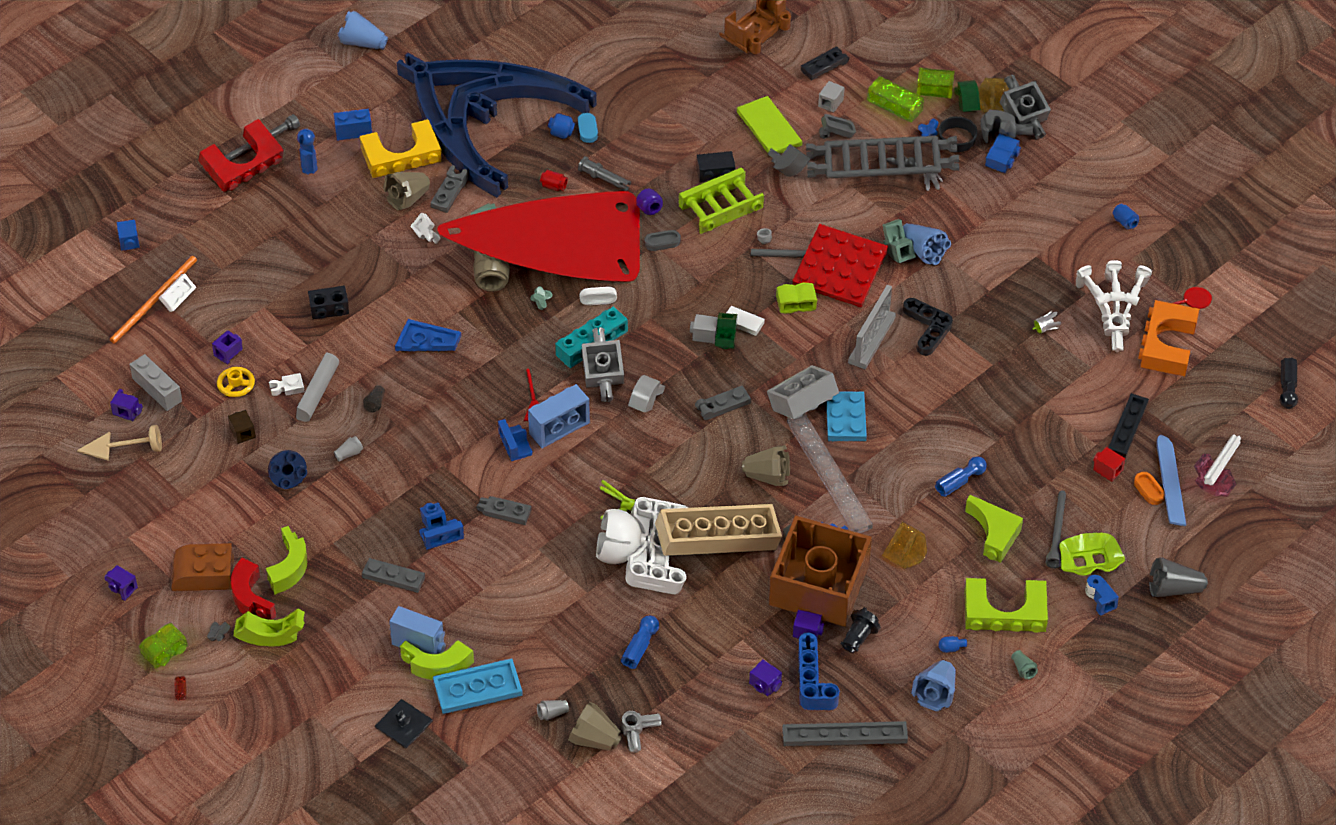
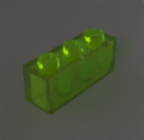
(895, 99)

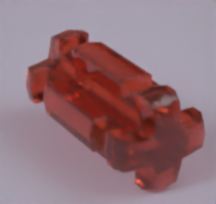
(180, 688)

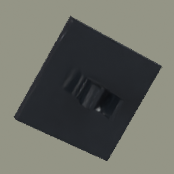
(403, 723)

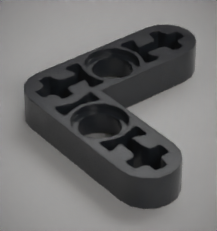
(934, 325)

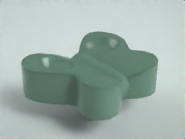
(540, 297)

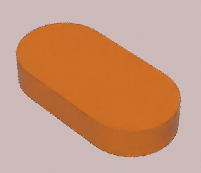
(1149, 488)

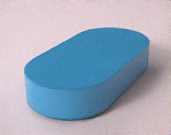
(587, 128)

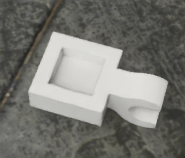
(423, 228)

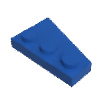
(427, 337)

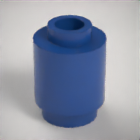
(1126, 216)

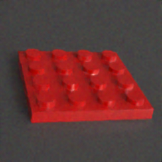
(841, 265)

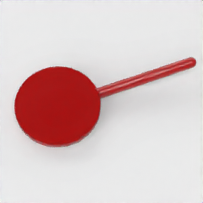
(1196, 298)

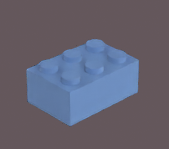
(558, 416)

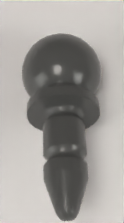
(909, 162)

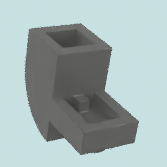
(790, 162)

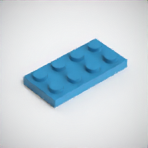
(477, 686)

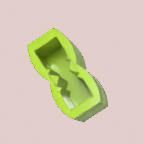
(796, 298)

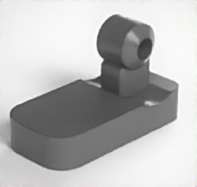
(837, 125)

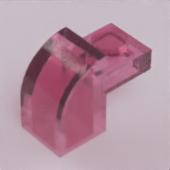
(1223, 484)

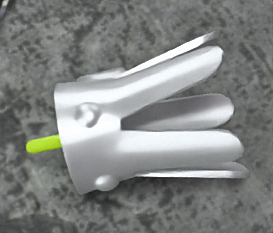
(932, 176)
(1046, 323)

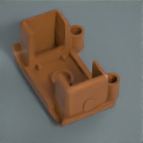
(756, 25)

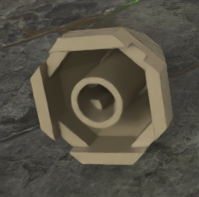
(405, 188)
(768, 466)
(595, 729)

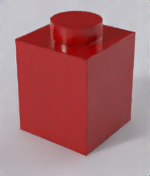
(1108, 464)

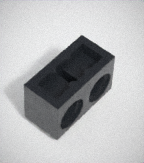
(328, 302)

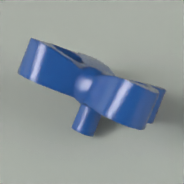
(930, 129)

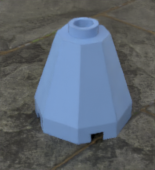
(935, 686)

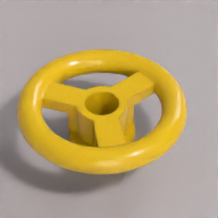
(235, 379)

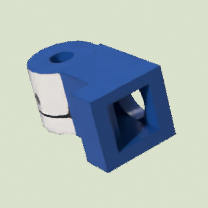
(1102, 594)

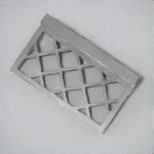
(873, 330)

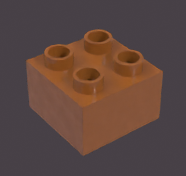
(820, 570)

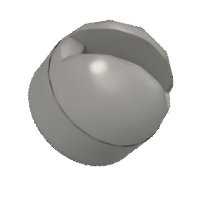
(764, 235)

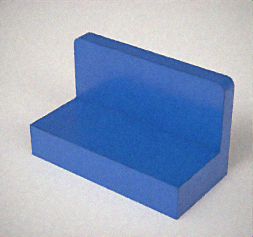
(442, 535)

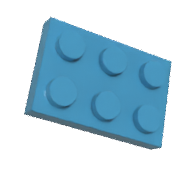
(846, 417)

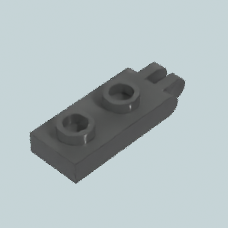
(504, 509)

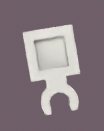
(290, 385)

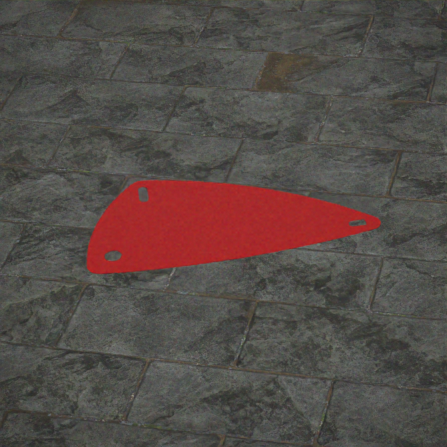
(559, 235)

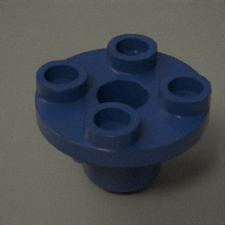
(287, 469)

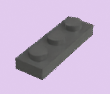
(393, 575)

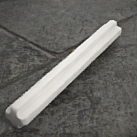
(1222, 459)

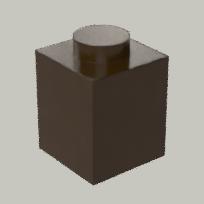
(241, 426)

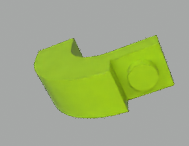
(292, 568)
(269, 632)
(428, 665)

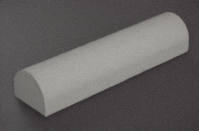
(317, 387)

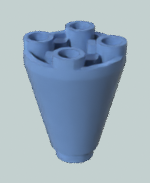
(361, 32)
(927, 242)

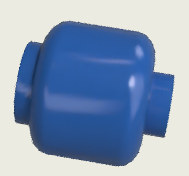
(561, 126)

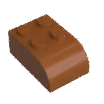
(202, 567)

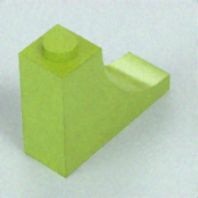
(999, 525)

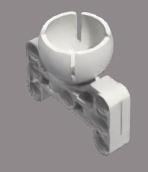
(632, 541)

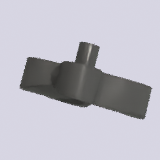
(217, 632)

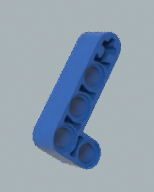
(812, 687)

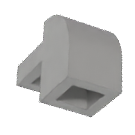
(645, 393)

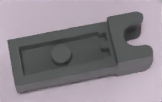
(449, 189)

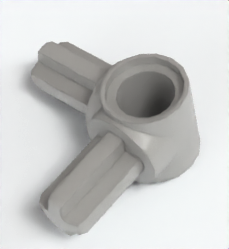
(633, 732)

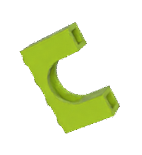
(982, 616)

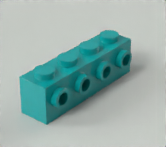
(570, 347)

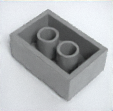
(803, 392)

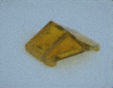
(991, 93)
(906, 547)

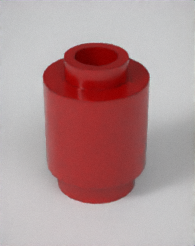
(553, 180)

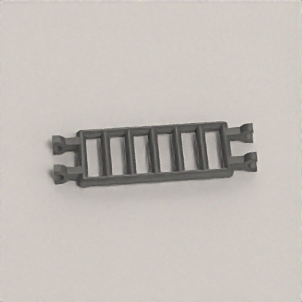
(937, 145)

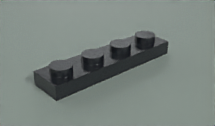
(1128, 424)

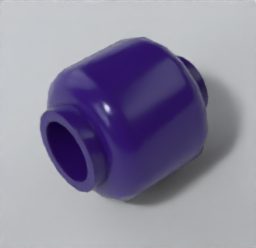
(649, 201)

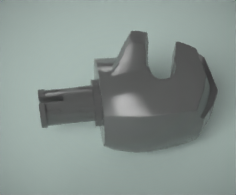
(1004, 123)

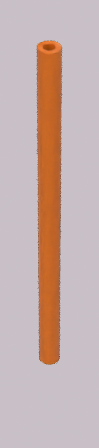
(152, 300)

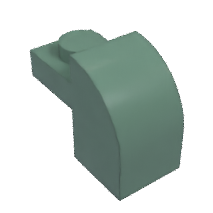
(898, 245)

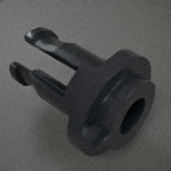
(863, 624)

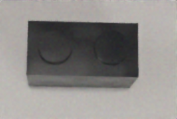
(714, 165)

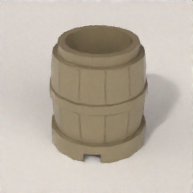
(490, 272)

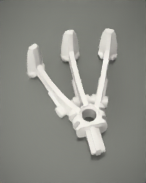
(1112, 269)

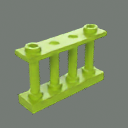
(715, 187)

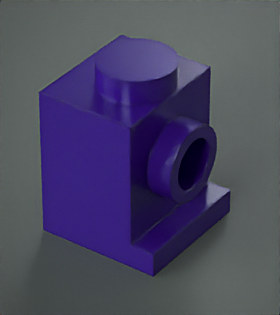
(227, 346)
(125, 406)
(121, 581)

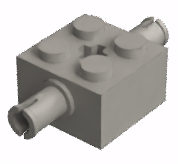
(602, 374)

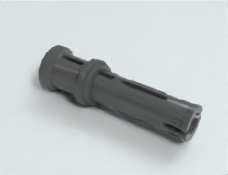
(597, 170)

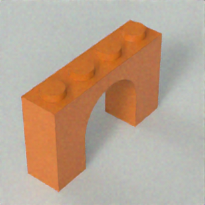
(1158, 355)

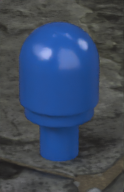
(951, 644)

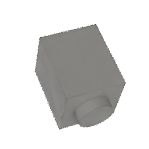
(831, 96)
(704, 328)

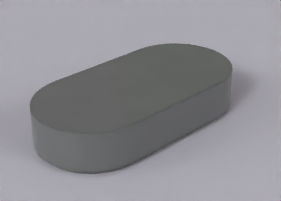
(662, 240)

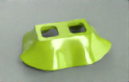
(1086, 546)

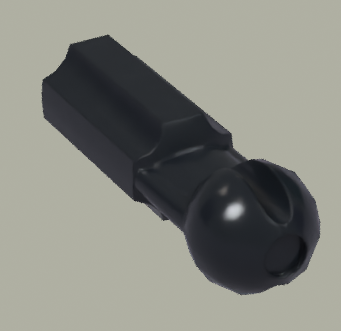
(1288, 398)

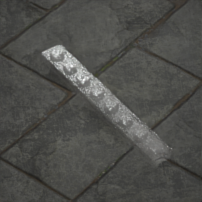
(830, 474)

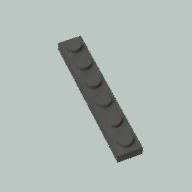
(844, 733)

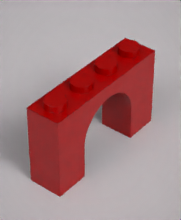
(230, 174)

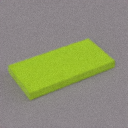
(769, 125)

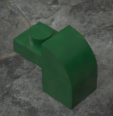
(968, 95)
(726, 330)

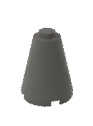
(1175, 579)

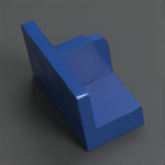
(514, 440)

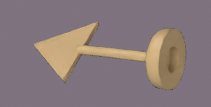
(101, 447)

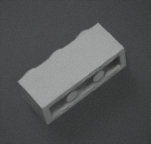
(155, 382)

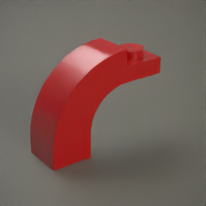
(242, 580)

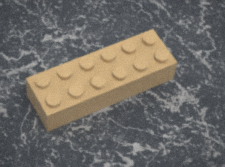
(718, 529)

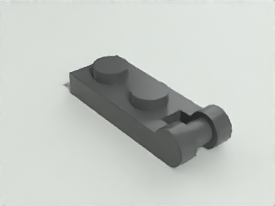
(723, 402)

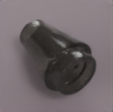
(374, 399)

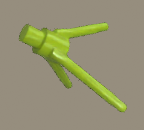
(626, 503)

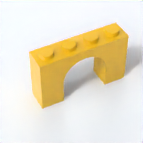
(384, 162)

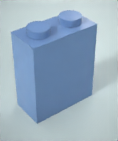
(418, 630)

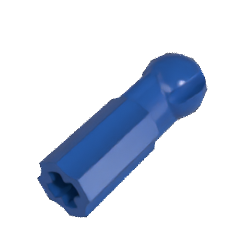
(307, 152)
(959, 476)
(648, 626)

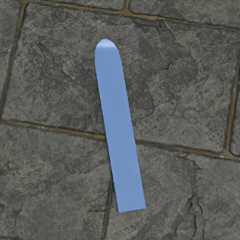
(1170, 481)

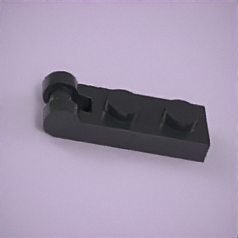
(824, 63)

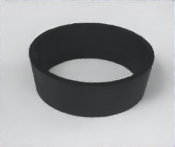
(959, 122)

